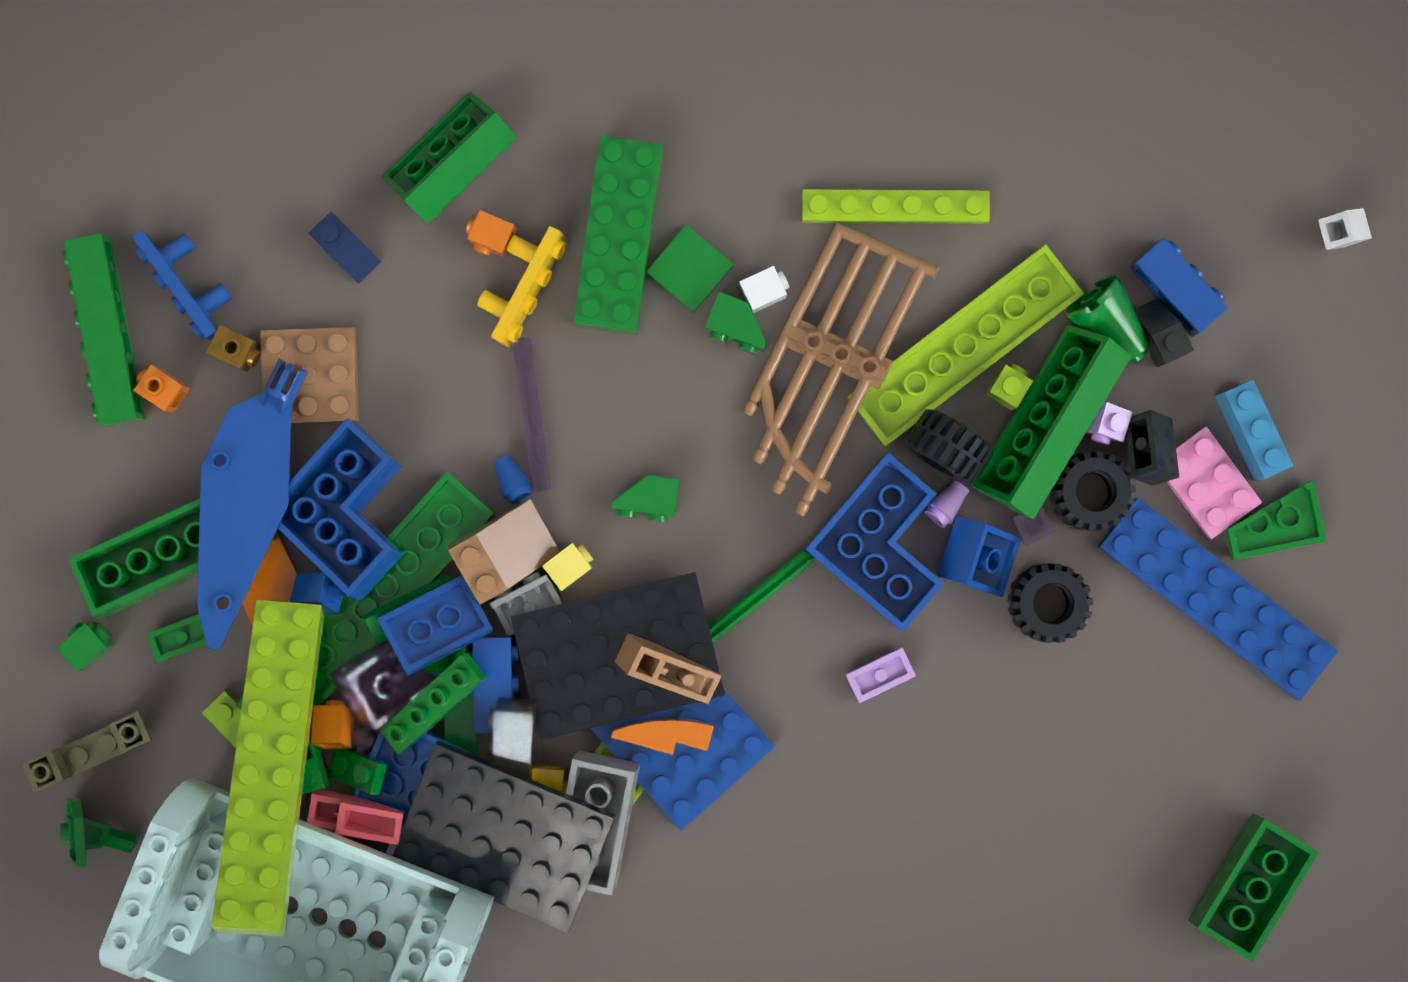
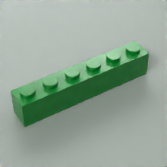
(103, 330)

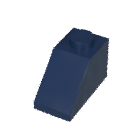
(344, 247)

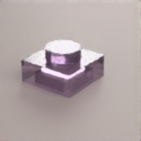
(1032, 530)

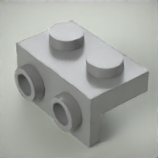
(534, 595)

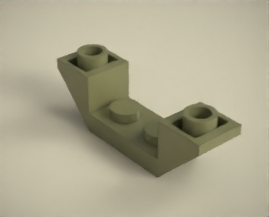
(87, 752)

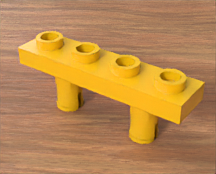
(536, 276)

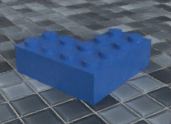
(327, 509)
(862, 545)

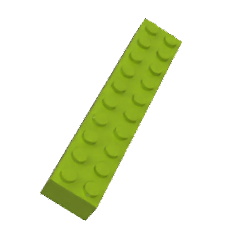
(268, 770)

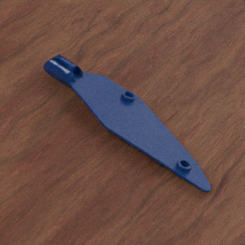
(243, 498)

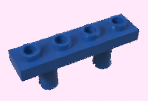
(163, 261)

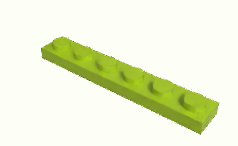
(896, 206)

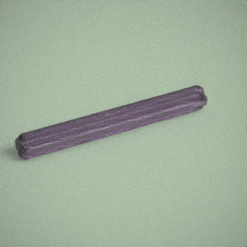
(531, 415)

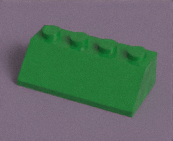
(449, 157)

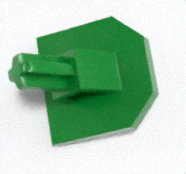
(88, 834)

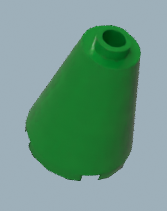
(1110, 313)

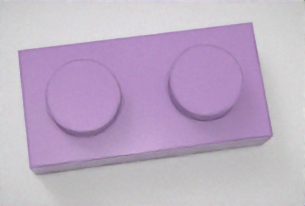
(880, 675)

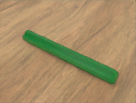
(760, 594)

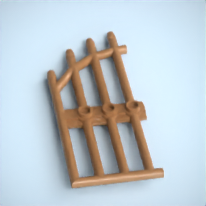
(834, 352)

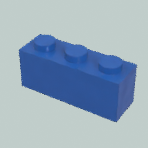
(1179, 286)
(496, 660)

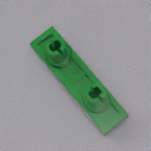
(433, 703)

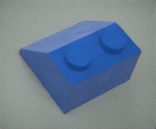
(979, 556)

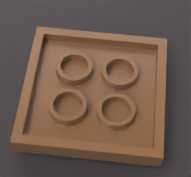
(331, 362)

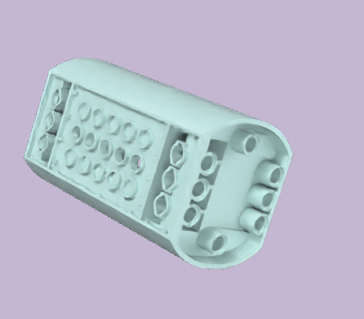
(171, 891)

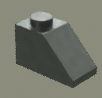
(1164, 333)

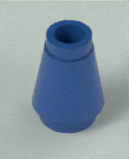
(512, 480)

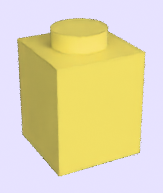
(569, 565)

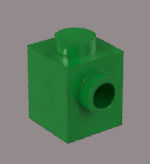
(86, 645)

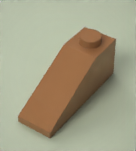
(666, 669)

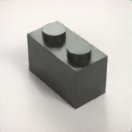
(1152, 448)

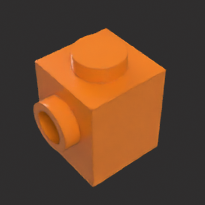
(489, 234)
(161, 388)
(332, 726)

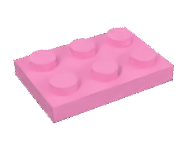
(1211, 484)

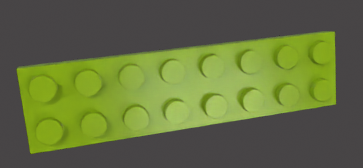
(968, 343)

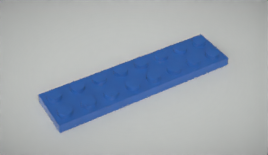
(1218, 599)

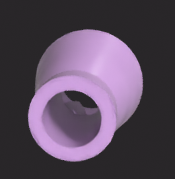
(946, 505)

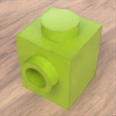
(1009, 386)

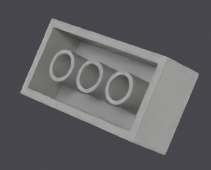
(610, 786)

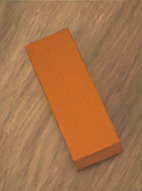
(665, 732)

